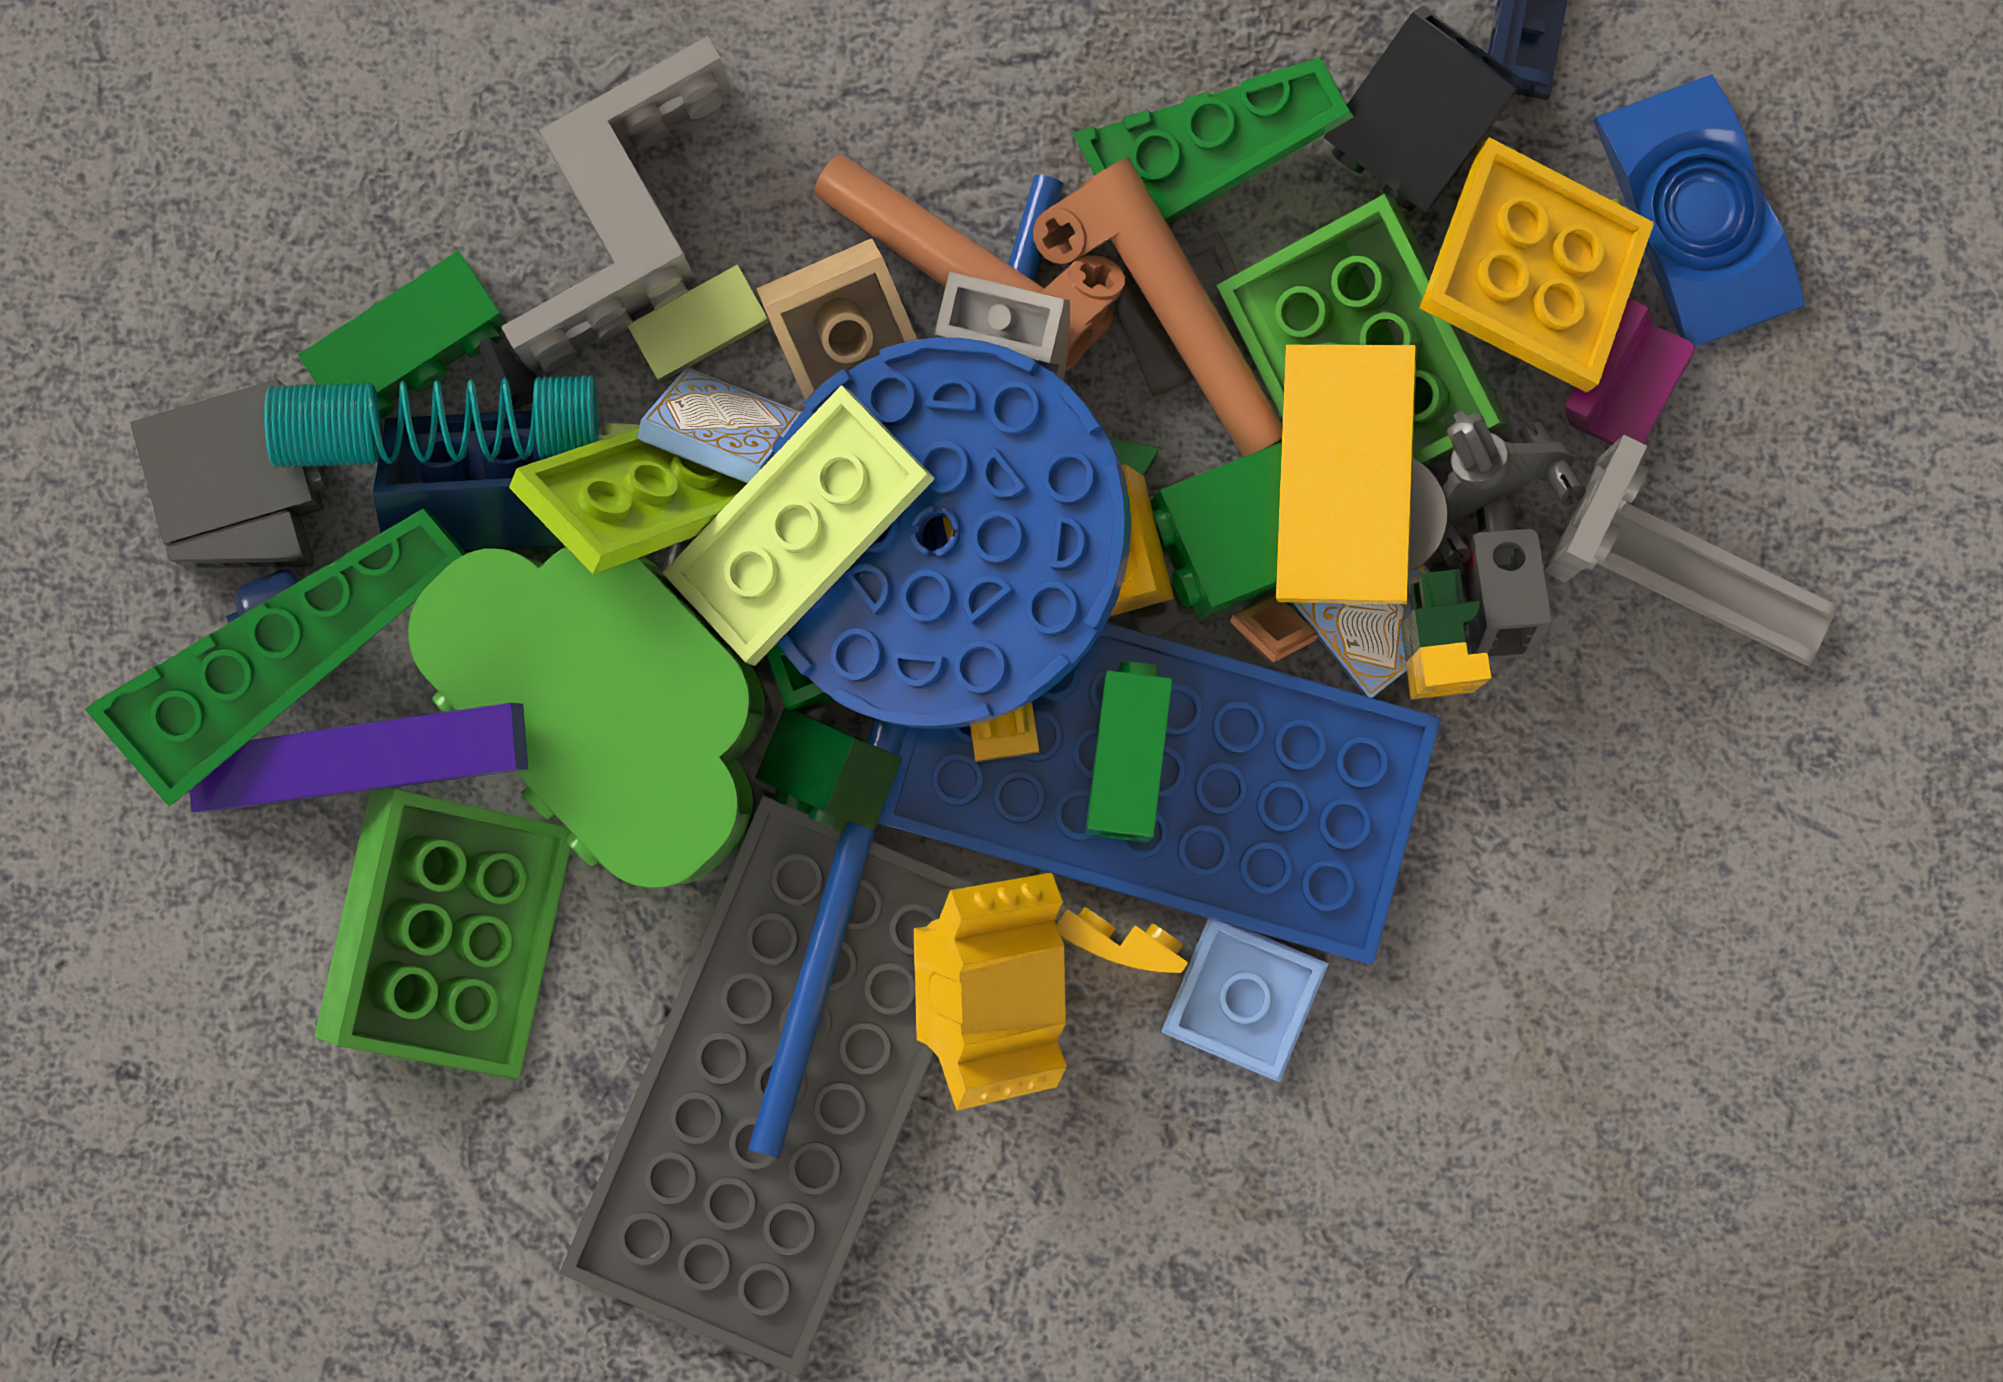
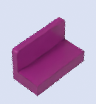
(1635, 380)

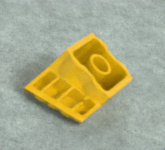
(994, 989)

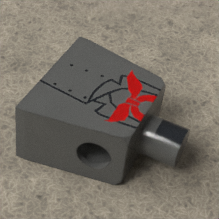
(1509, 583)

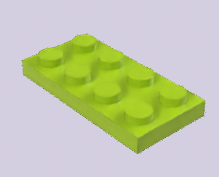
(622, 498)

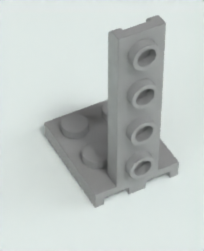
(1681, 565)

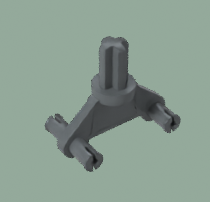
(1491, 468)

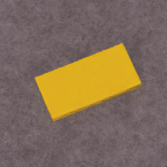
(1346, 474)

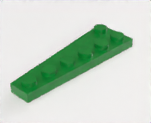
(233, 683)

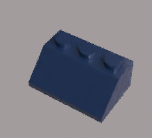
(464, 496)

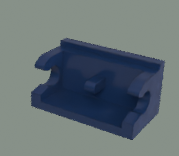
(1527, 41)

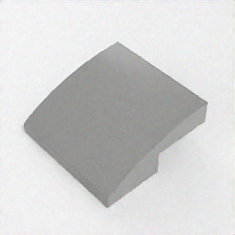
(1007, 317)

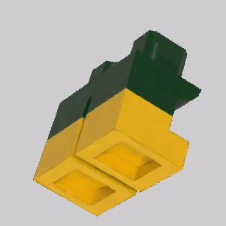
(1436, 639)

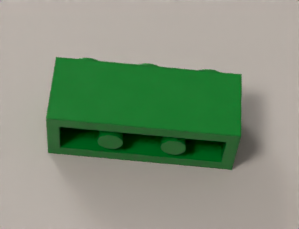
(410, 334)

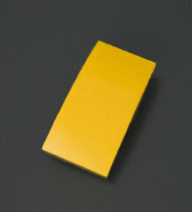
(1139, 950)

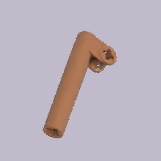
(1121, 209)
(938, 248)

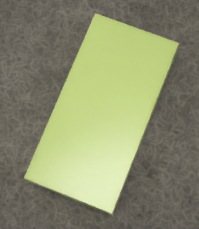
(698, 323)

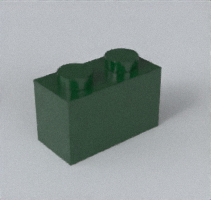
(827, 771)

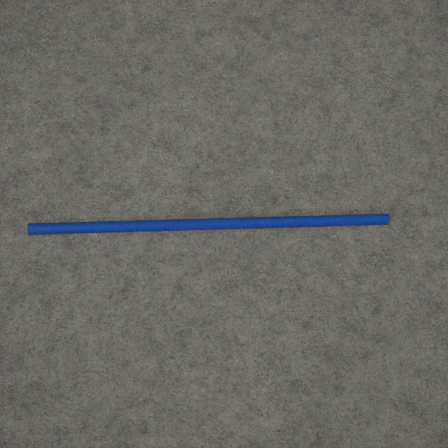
(856, 840)

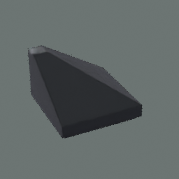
(504, 365)

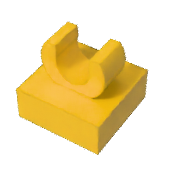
(1006, 736)

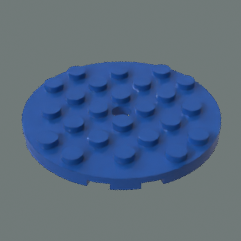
(1032, 552)

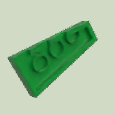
(1220, 138)

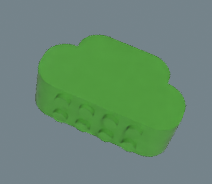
(622, 698)

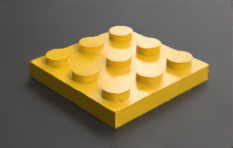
(1537, 265)

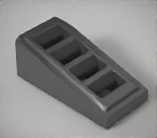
(261, 542)

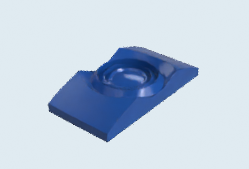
(1713, 232)

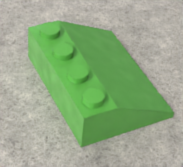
(1362, 287)
(444, 933)

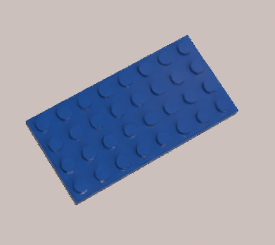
(1272, 803)

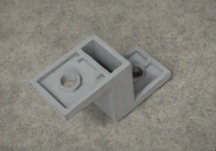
(593, 160)

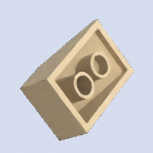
(836, 314)

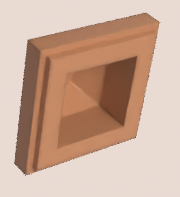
(1273, 628)

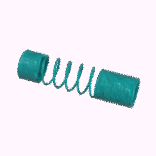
(343, 422)

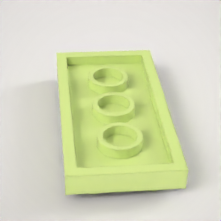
(798, 525)

